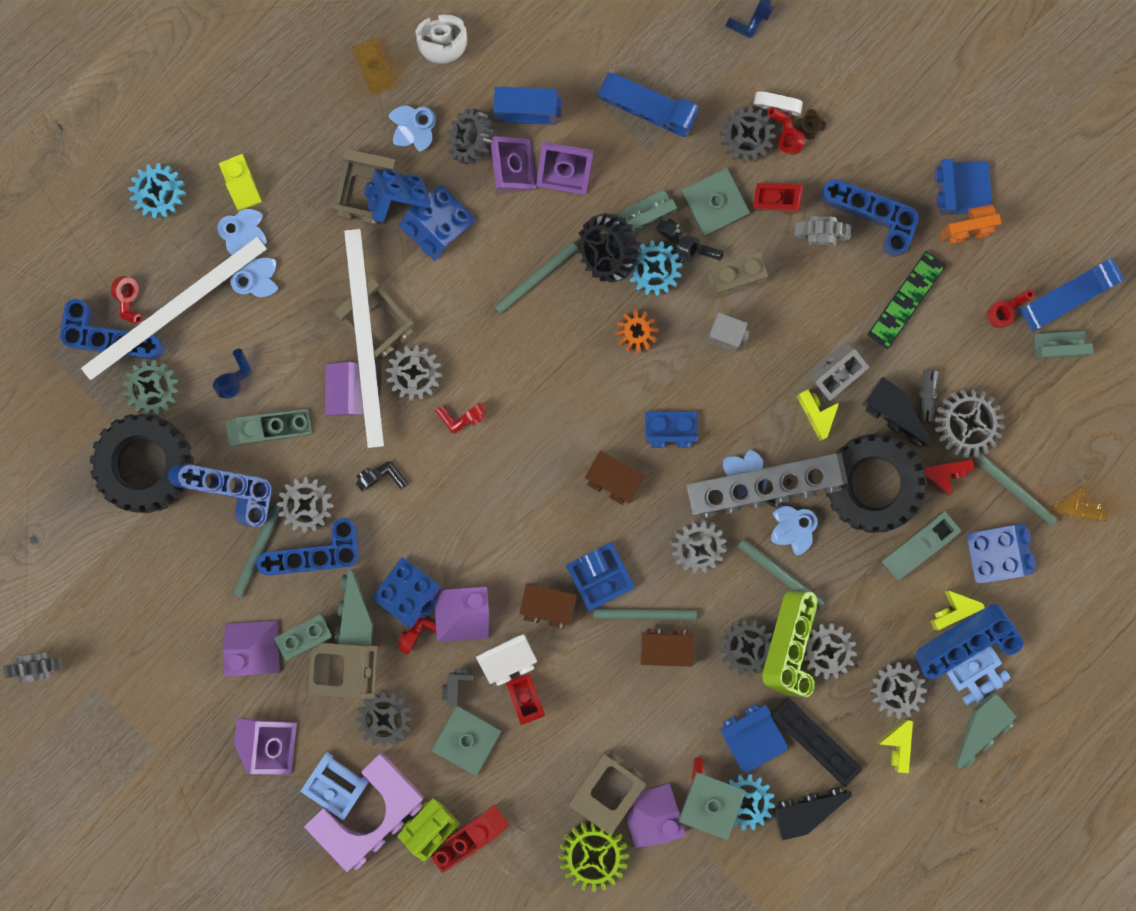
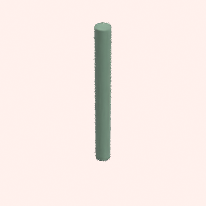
(536, 277)
(1014, 488)
(257, 550)
(775, 569)
(645, 614)

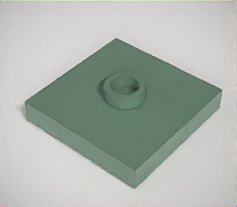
(715, 202)
(466, 740)
(711, 806)

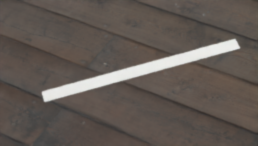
(173, 308)
(364, 338)

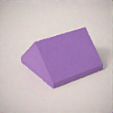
(512, 164)
(564, 168)
(343, 390)

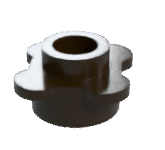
(818, 124)

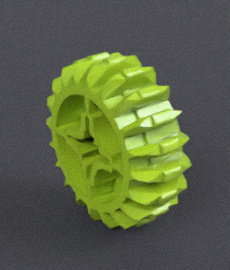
(584, 863)

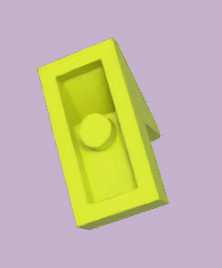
(240, 182)
(819, 420)
(961, 607)
(901, 738)

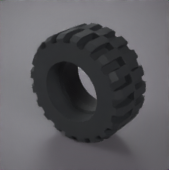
(108, 454)
(911, 484)

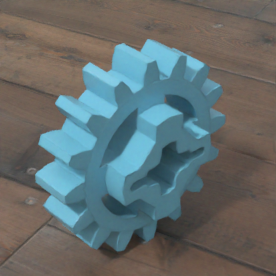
(167, 188)
(662, 259)
(756, 794)

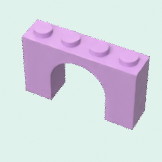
(349, 846)

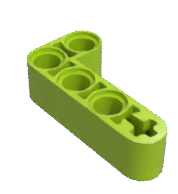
(789, 645)

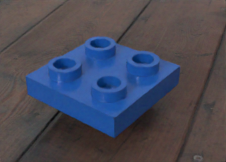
(600, 576)
(407, 593)

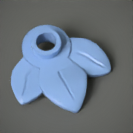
(409, 128)
(245, 229)
(258, 274)
(737, 465)
(791, 531)

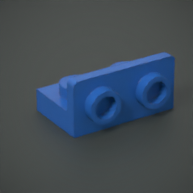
(671, 428)

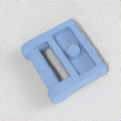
(328, 792)

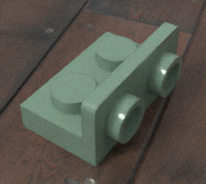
(649, 211)
(1061, 345)
(303, 637)

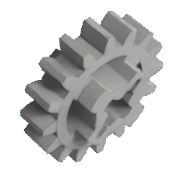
(823, 231)
(415, 361)
(313, 513)
(700, 555)
(831, 663)
(887, 694)

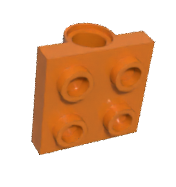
(980, 224)

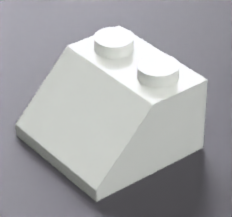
(507, 659)

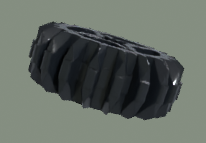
(616, 246)

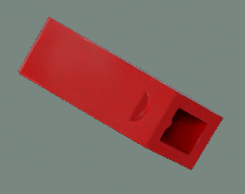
(469, 838)

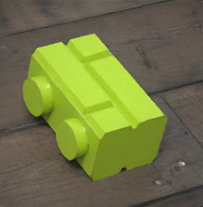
(428, 829)

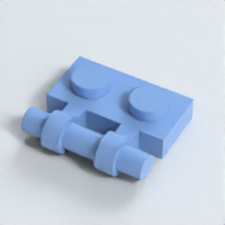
(973, 669)

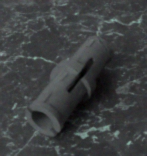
(928, 395)

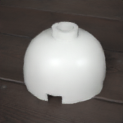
(442, 39)

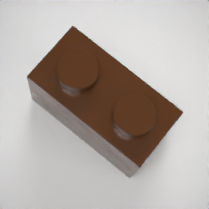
(613, 477)
(547, 605)
(667, 649)

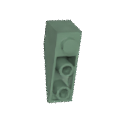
(268, 427)
(921, 545)
(356, 621)
(984, 724)

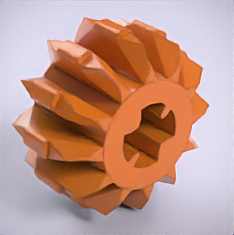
(645, 329)

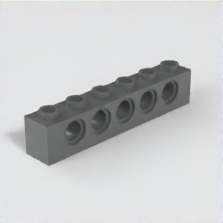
(702, 492)

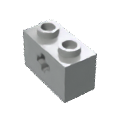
(728, 333)
(838, 371)

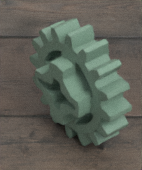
(156, 378)

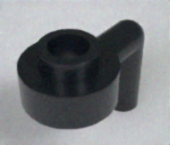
(671, 231)
(690, 246)
(368, 477)

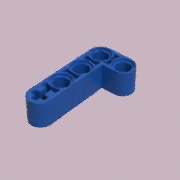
(648, 105)
(868, 212)
(1072, 294)
(88, 334)
(220, 485)
(308, 554)
(967, 640)

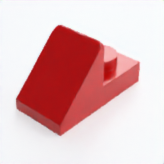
(778, 197)
(939, 475)
(525, 699)

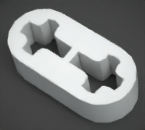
(789, 105)

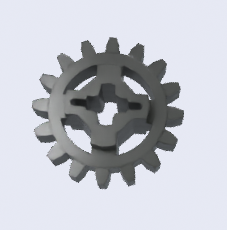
(470, 136)
(754, 142)
(736, 653)
(32, 667)
(393, 727)

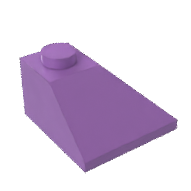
(462, 614)
(251, 648)
(265, 745)
(654, 817)

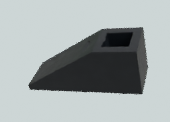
(893, 406)
(803, 816)

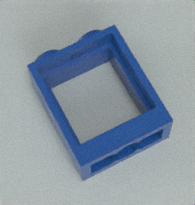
(526, 105)

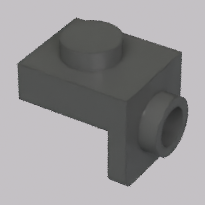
(451, 689)

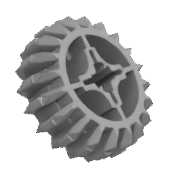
(978, 402)

